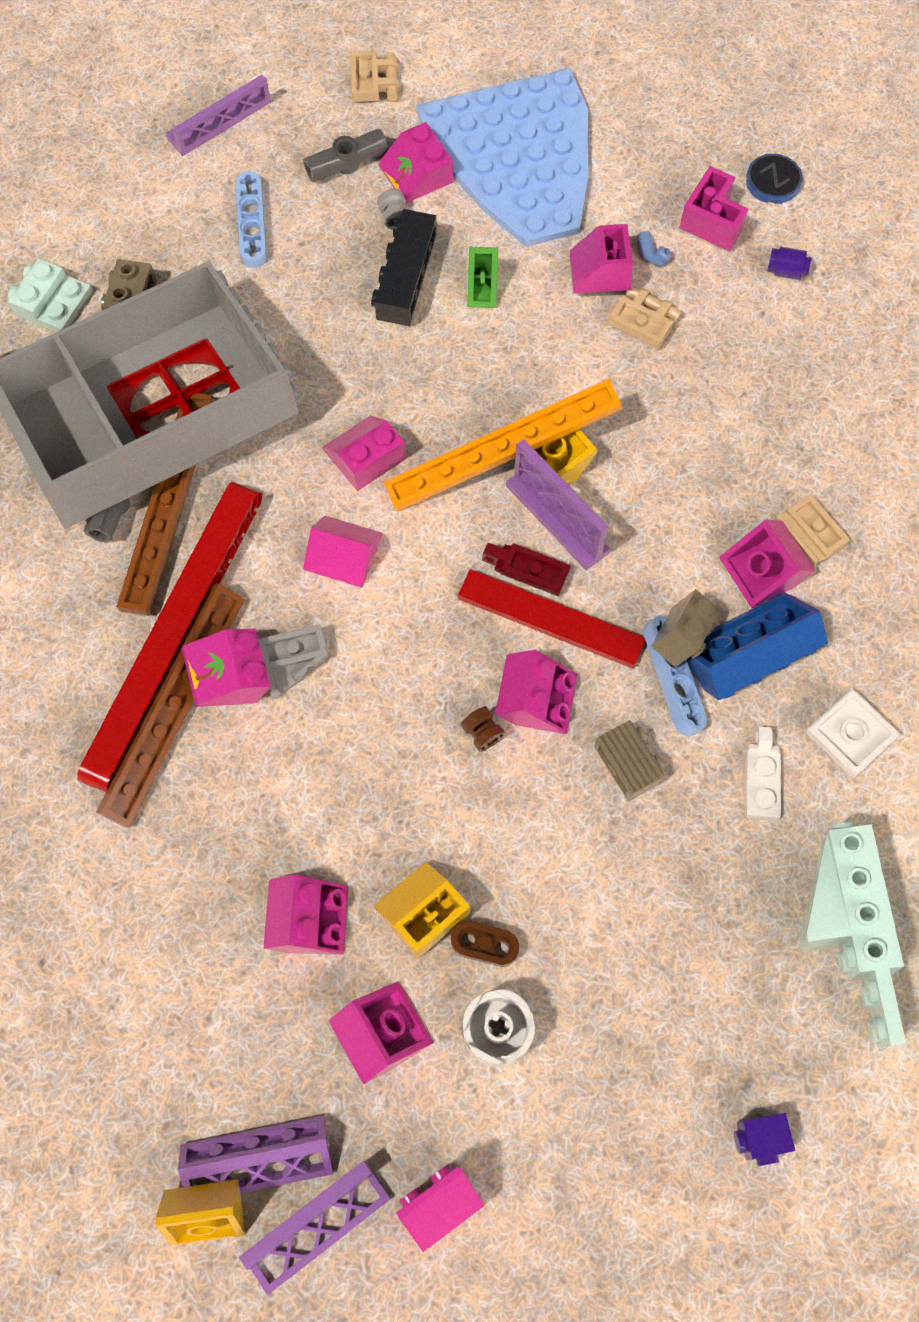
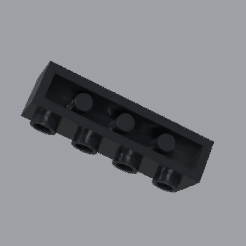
(405, 267)

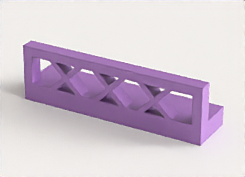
(220, 116)
(254, 1150)
(307, 1214)

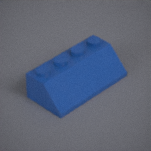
(757, 645)

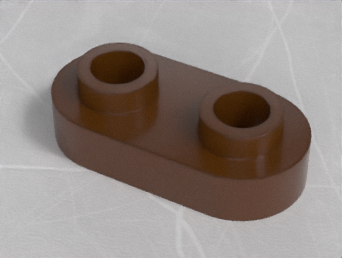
(486, 939)

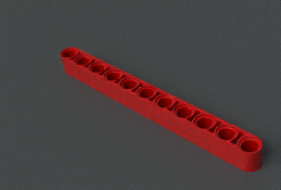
(203, 570)

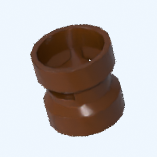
(483, 729)

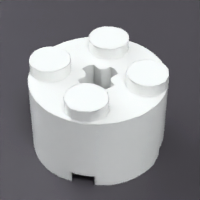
(491, 1008)

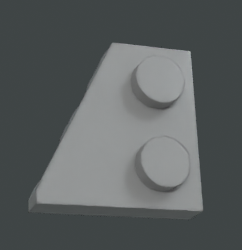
(292, 657)

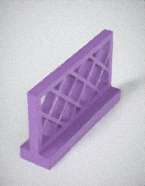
(558, 507)

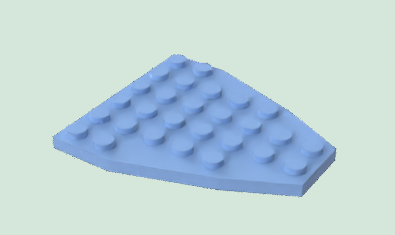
(519, 152)

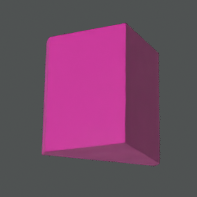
(341, 550)

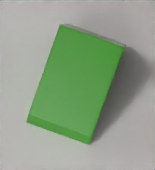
(482, 277)

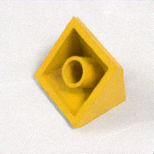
(568, 455)
(201, 1213)

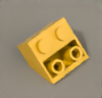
(423, 909)

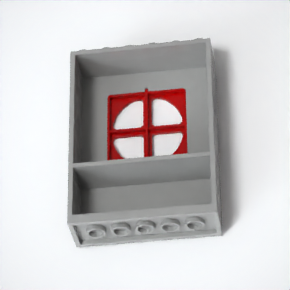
(75, 391)

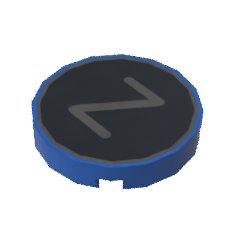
(774, 178)

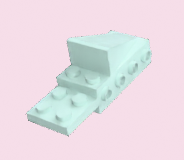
(854, 912)

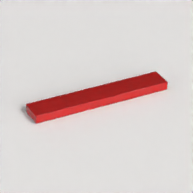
(551, 618)

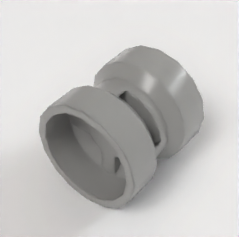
(391, 205)

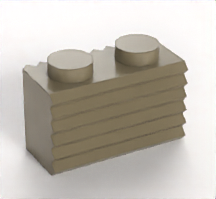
(630, 760)

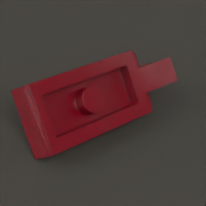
(528, 567)

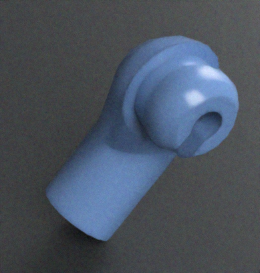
(651, 254)

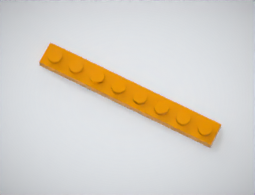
(501, 444)

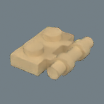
(365, 80)
(642, 322)

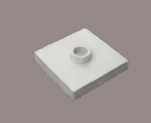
(852, 733)

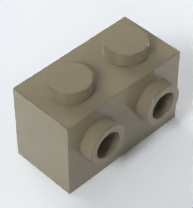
(127, 281)
(686, 628)

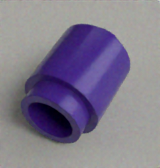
(789, 262)

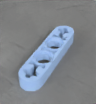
(251, 219)
(680, 675)

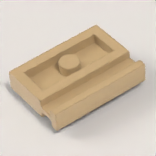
(814, 530)

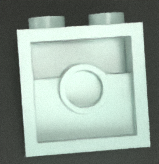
(48, 296)

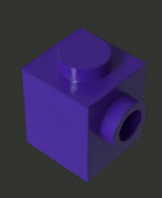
(764, 1138)

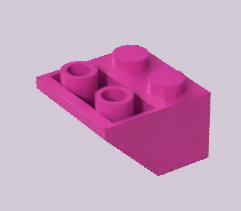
(602, 260)
(536, 692)
(305, 916)
(439, 1208)

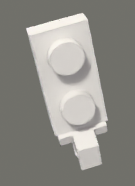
(763, 777)

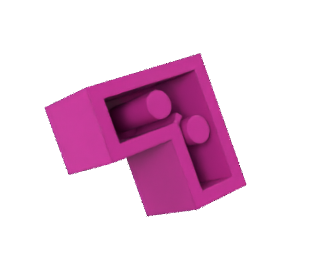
(710, 211)

